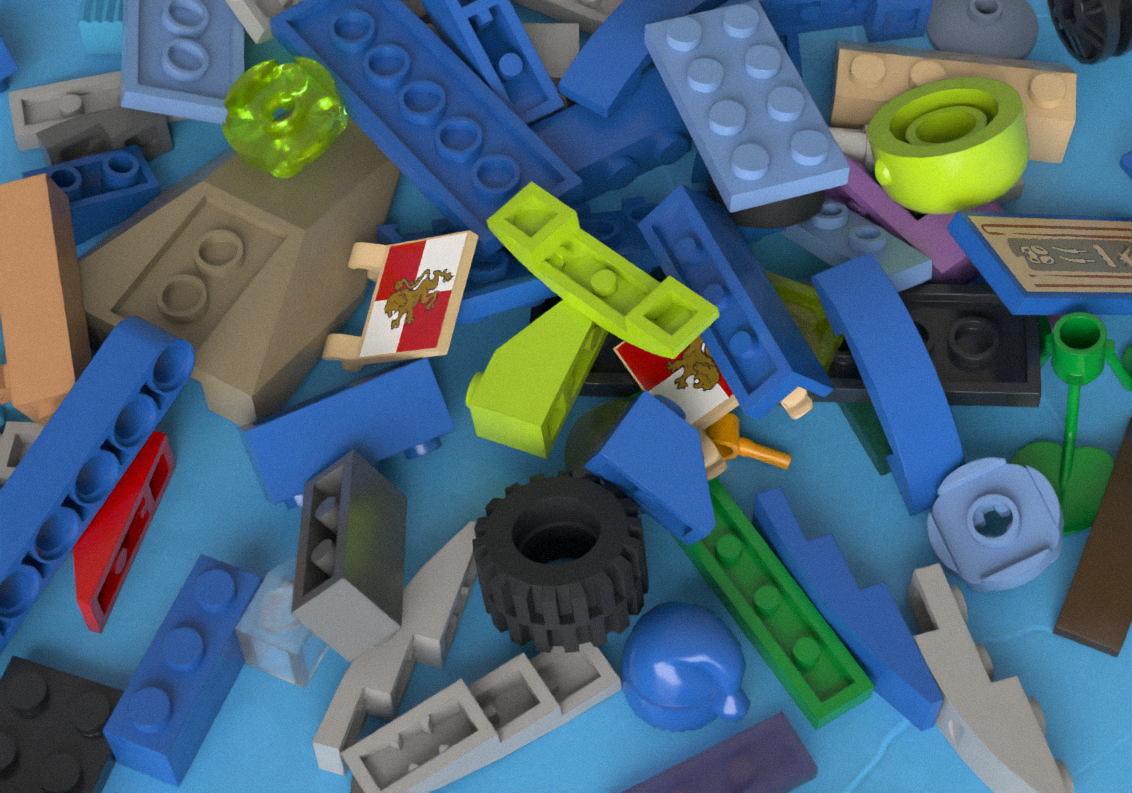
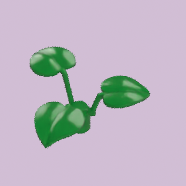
(1078, 358)

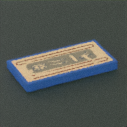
(1051, 260)

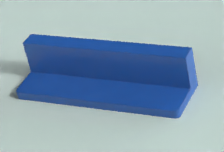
(755, 335)

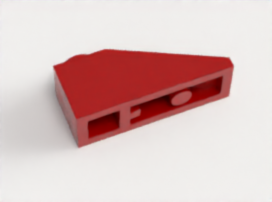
(118, 529)

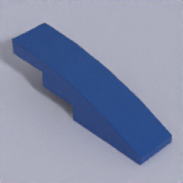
(861, 618)

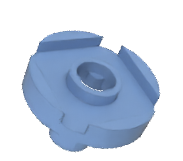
(1001, 561)

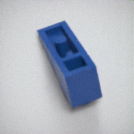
(498, 51)

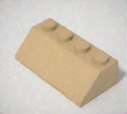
(874, 74)

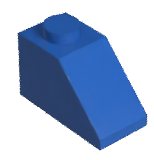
(658, 466)

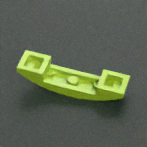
(598, 280)

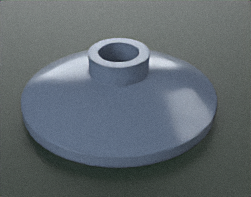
(983, 27)

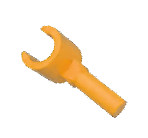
(727, 439)

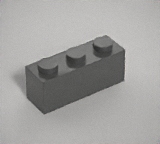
(351, 557)

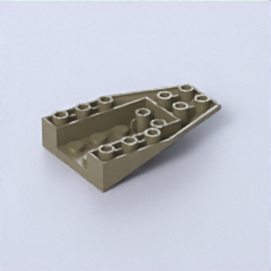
(247, 267)

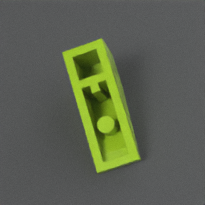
(535, 380)

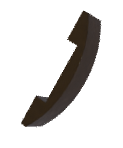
(1100, 592)

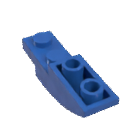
(103, 188)

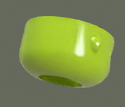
(950, 144)

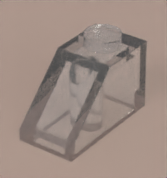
(273, 636)

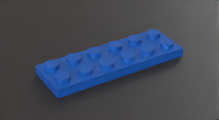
(426, 109)

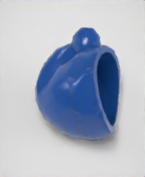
(683, 668)

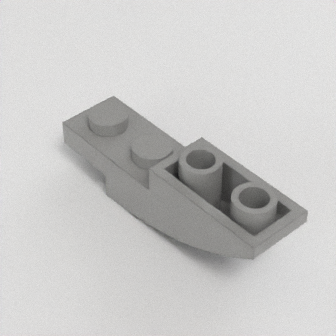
(985, 721)

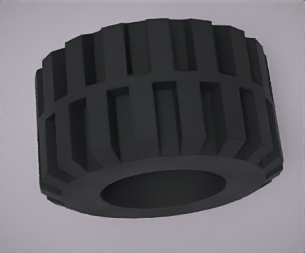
(568, 600)

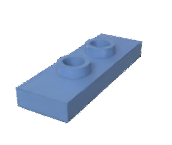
(843, 235)

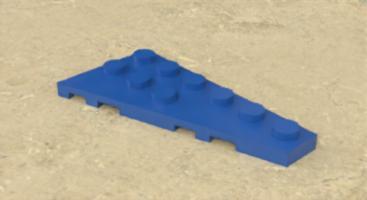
(505, 283)

